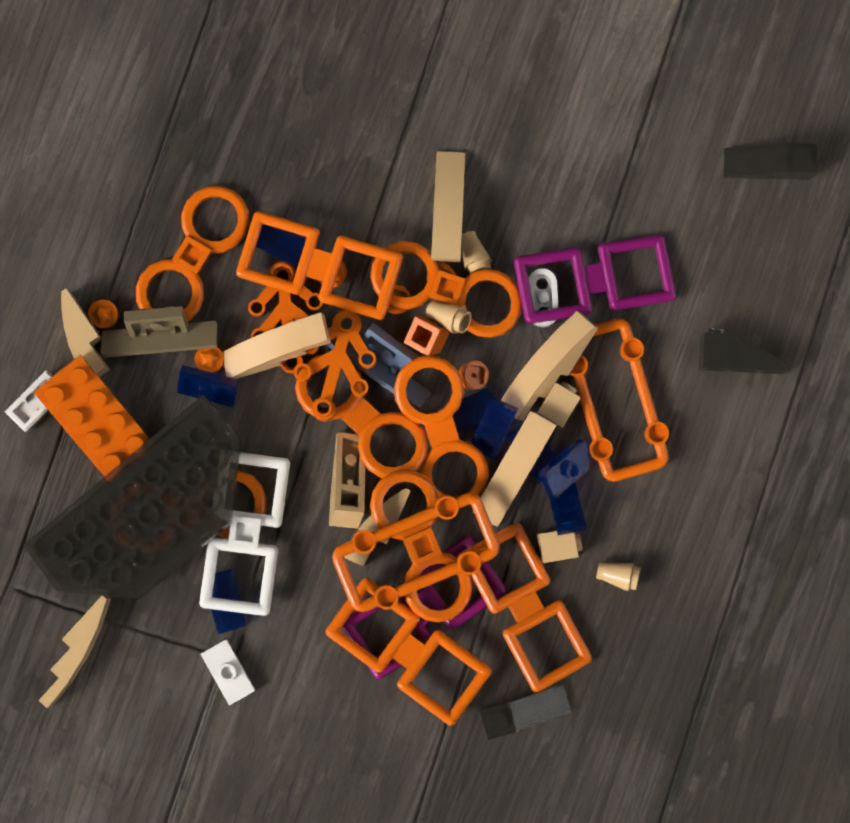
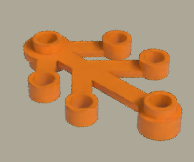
(285, 310)
(337, 360)

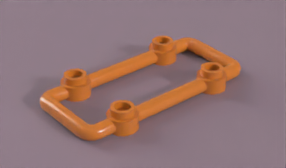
(655, 433)
(365, 541)

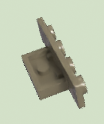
(158, 332)

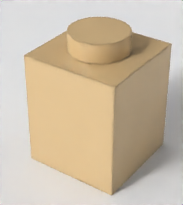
(559, 404)
(559, 547)

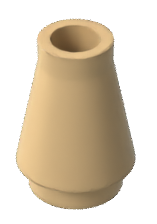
(474, 254)
(452, 317)
(619, 574)

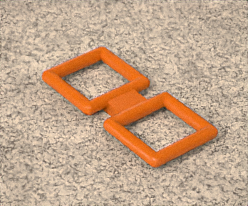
(319, 265)
(530, 612)
(412, 655)

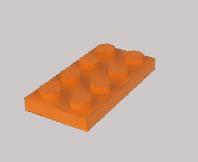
(91, 415)

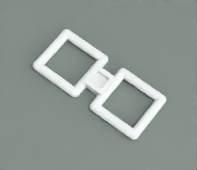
(245, 539)

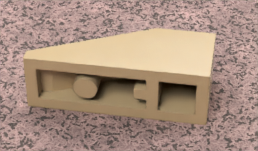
(347, 484)

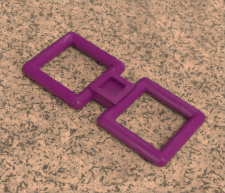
(594, 278)
(431, 599)

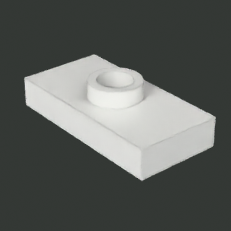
(28, 408)
(228, 672)

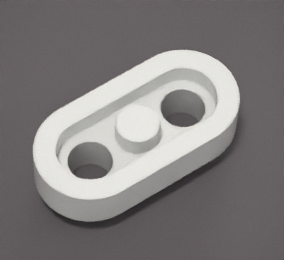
(544, 298)

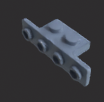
(390, 359)

